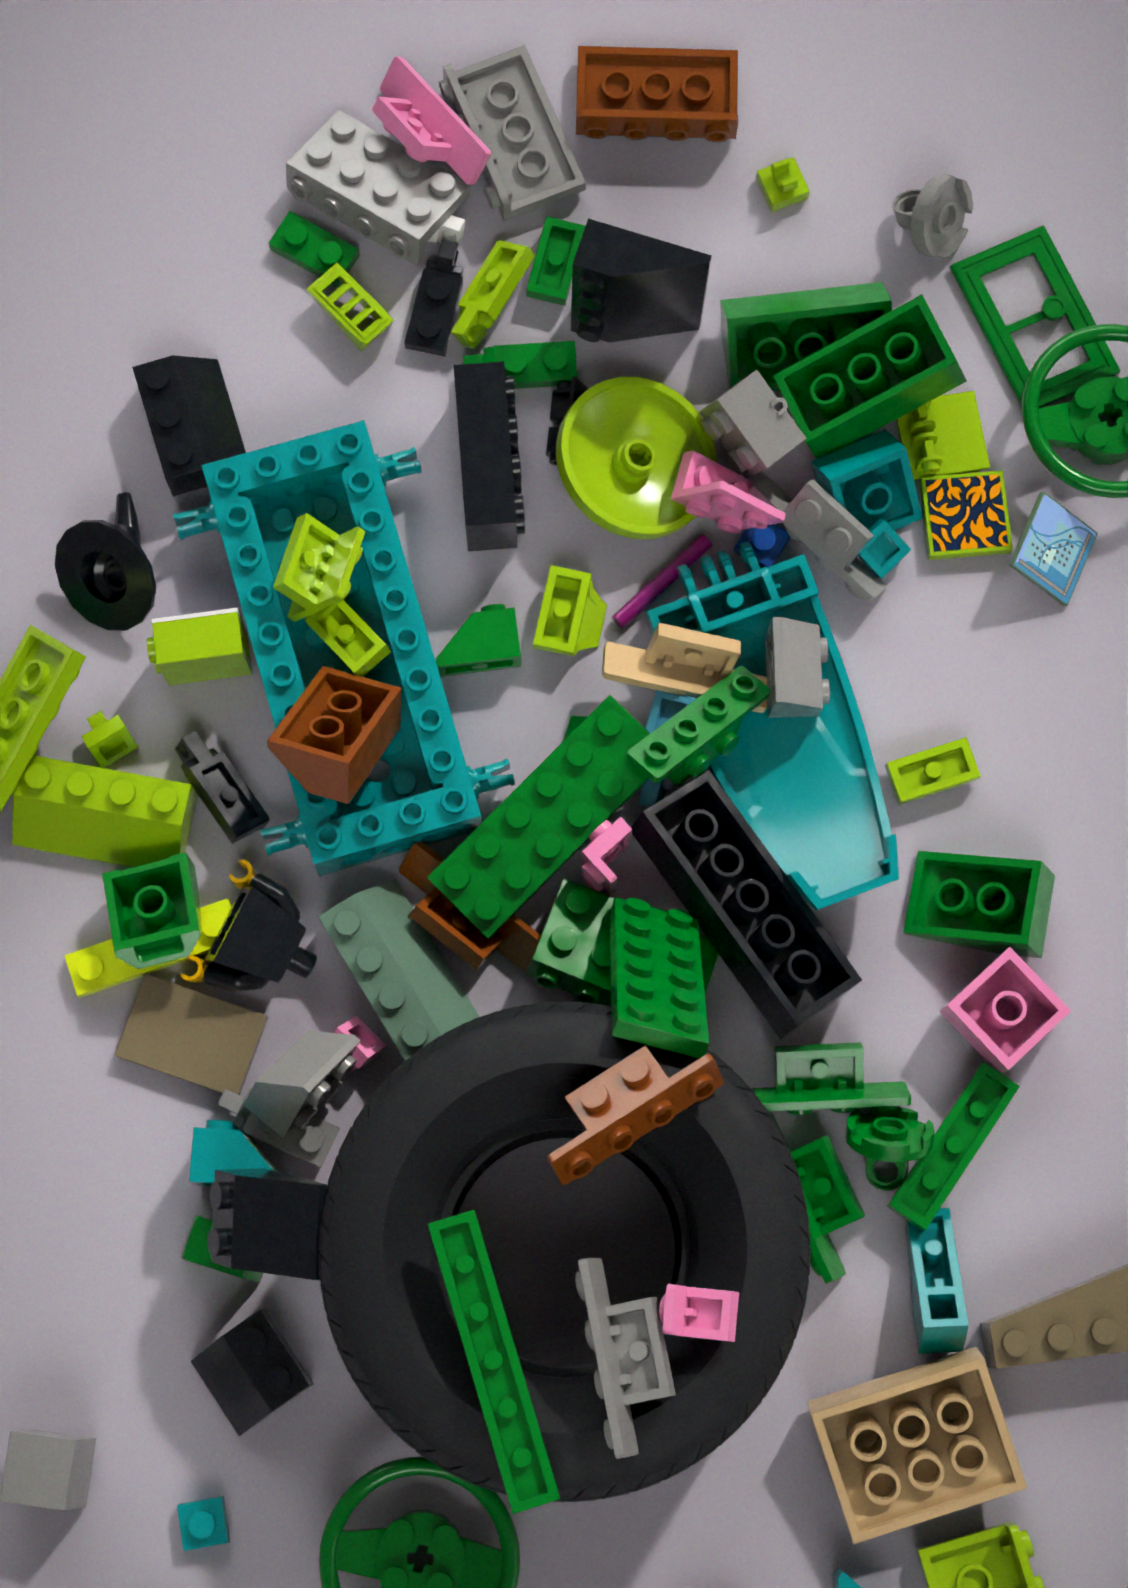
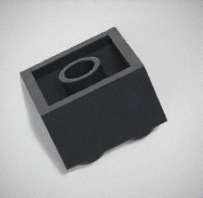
(251, 1371)

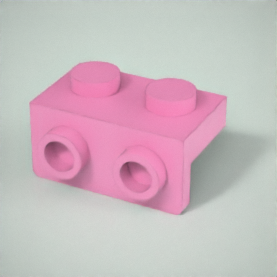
(605, 845)

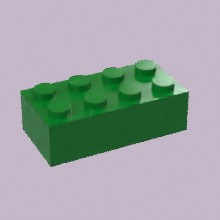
(870, 377)

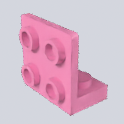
(721, 495)

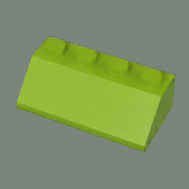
(100, 813)

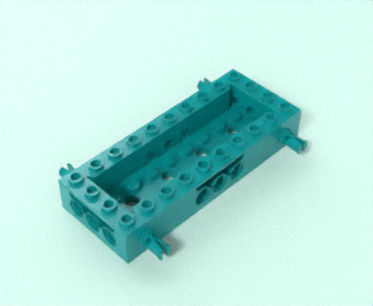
(342, 485)

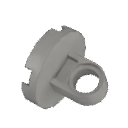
(936, 214)

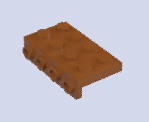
(657, 93)

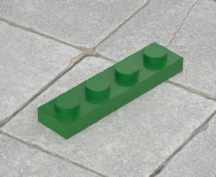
(953, 1146)

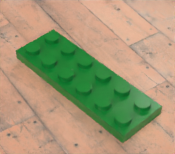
(544, 820)
(657, 978)

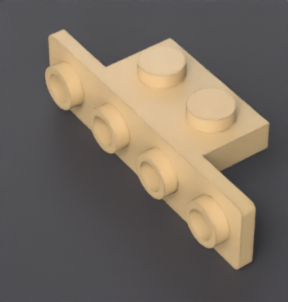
(675, 662)

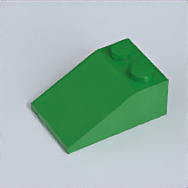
(980, 902)

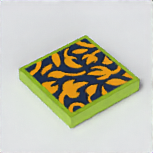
(965, 515)

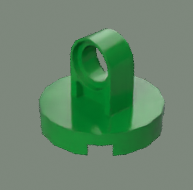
(891, 1138)

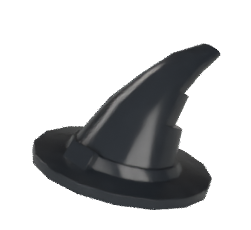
(107, 569)

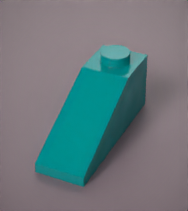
(936, 1286)

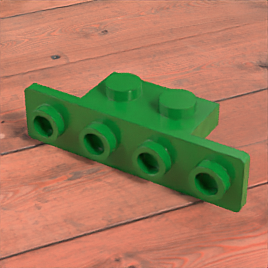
(700, 730)
(827, 1079)
(828, 1200)

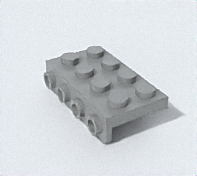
(515, 120)
(374, 186)

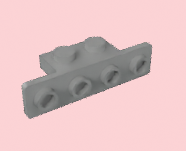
(826, 530)
(628, 1354)

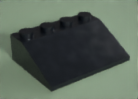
(635, 285)

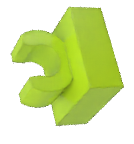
(782, 184)
(108, 739)

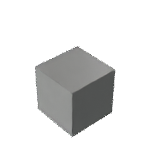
(47, 1470)

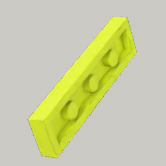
(99, 968)

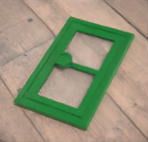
(1027, 304)

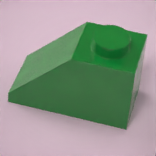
(483, 643)

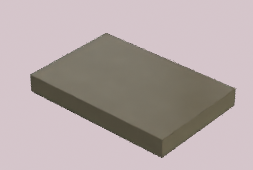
(191, 1035)

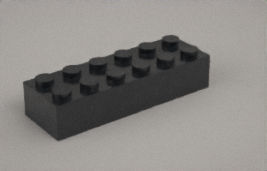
(744, 904)

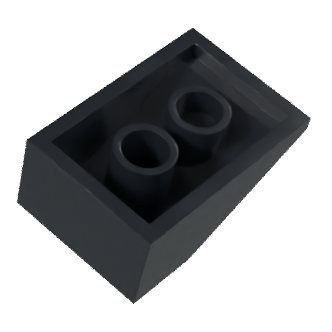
(266, 1222)

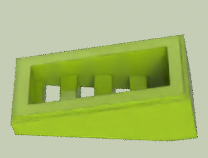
(349, 327)

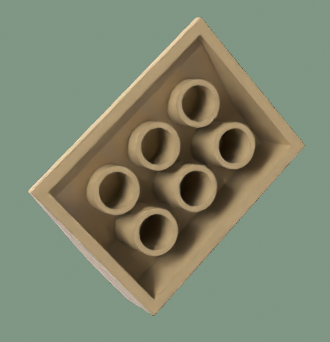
(916, 1444)

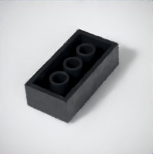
(486, 444)

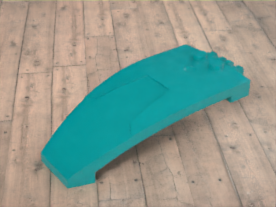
(795, 780)

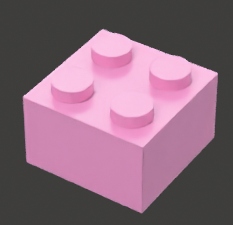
(1005, 1011)

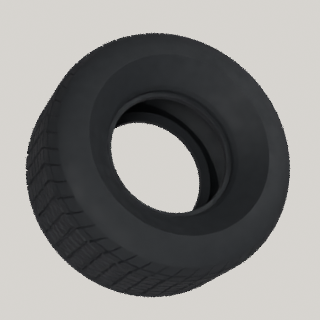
(422, 1149)

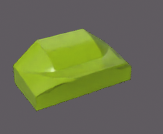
(569, 613)

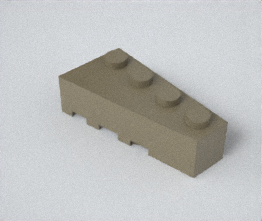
(1062, 1326)

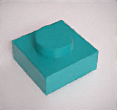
(883, 549)
(203, 1523)

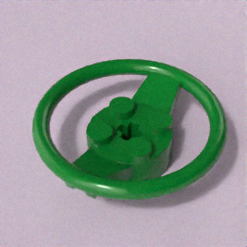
(1077, 422)
(386, 1550)

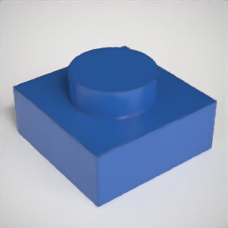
(766, 543)

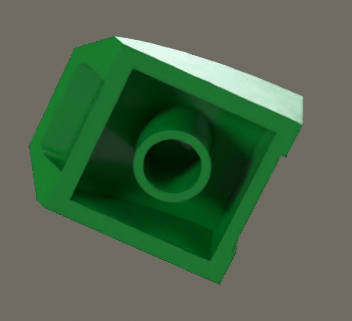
(154, 911)

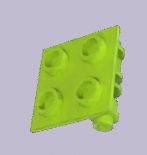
(944, 436)

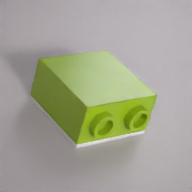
(200, 646)

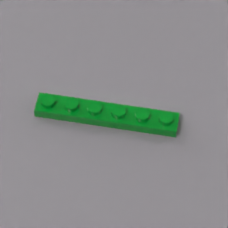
(494, 1362)

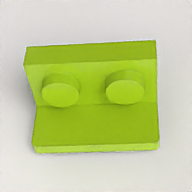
(317, 566)

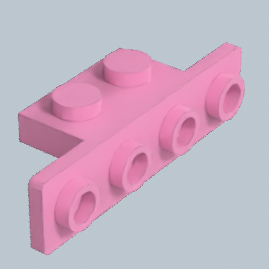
(427, 123)

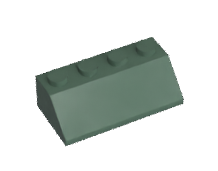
(397, 966)

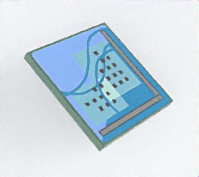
(1053, 548)

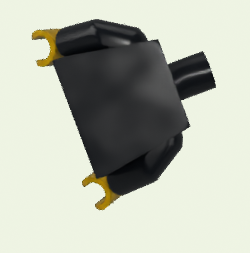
(255, 939)

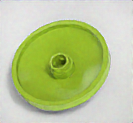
(624, 454)

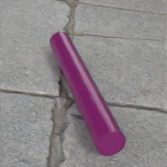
(661, 581)

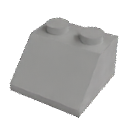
(794, 668)

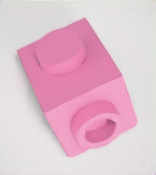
(699, 1312)

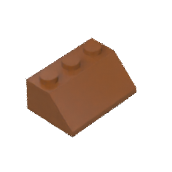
(337, 732)

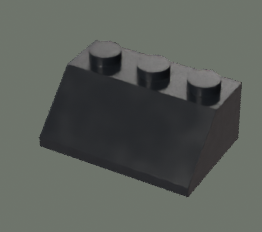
(188, 417)

